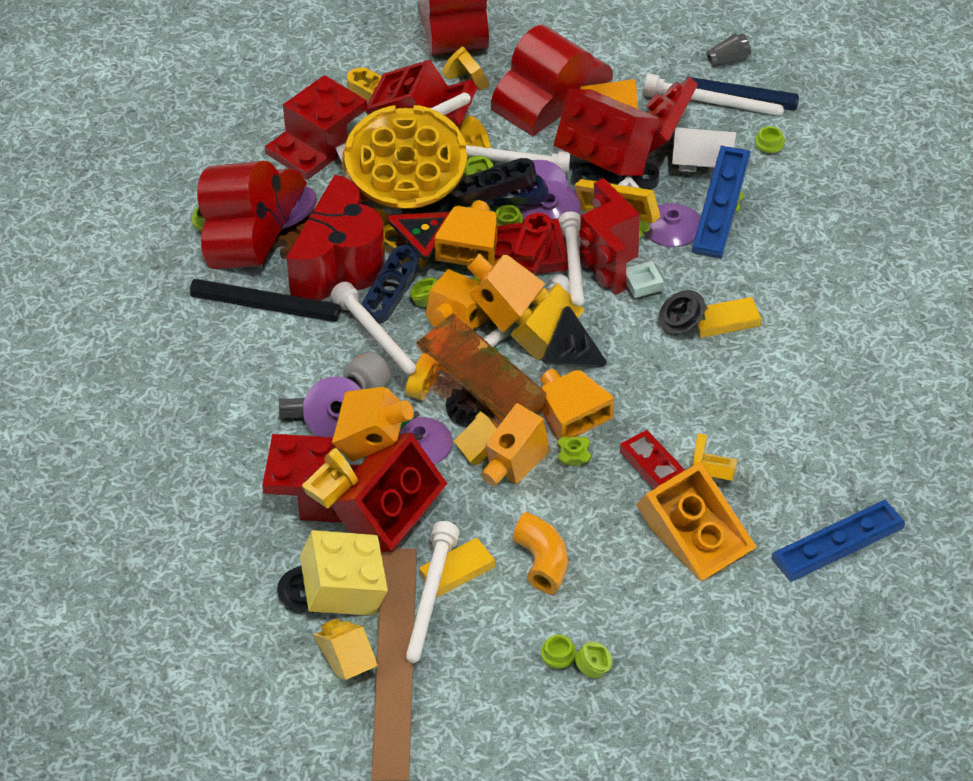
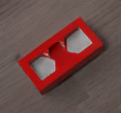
(650, 459)

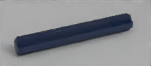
(786, 99)

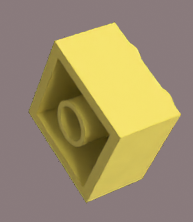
(343, 573)

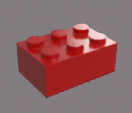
(605, 132)
(391, 492)

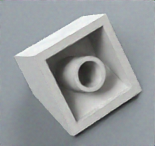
(699, 148)

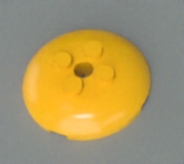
(405, 156)

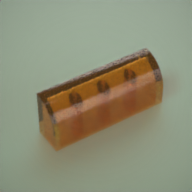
(480, 368)

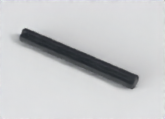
(265, 300)

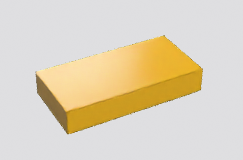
(729, 317)
(462, 565)

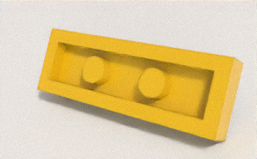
(641, 199)

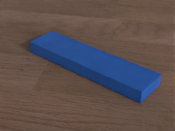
(721, 202)
(837, 540)

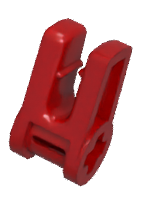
(533, 241)

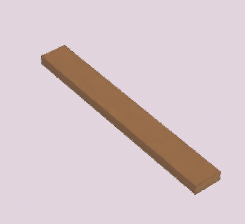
(394, 671)

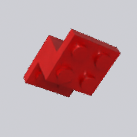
(420, 86)
(315, 126)
(609, 236)
(290, 464)

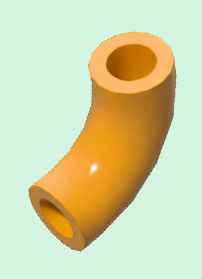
(548, 552)

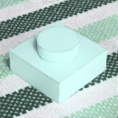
(644, 279)

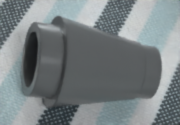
(730, 50)

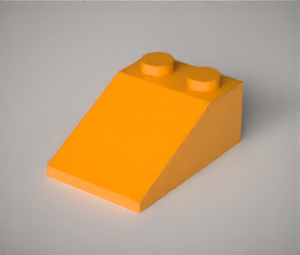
(696, 522)

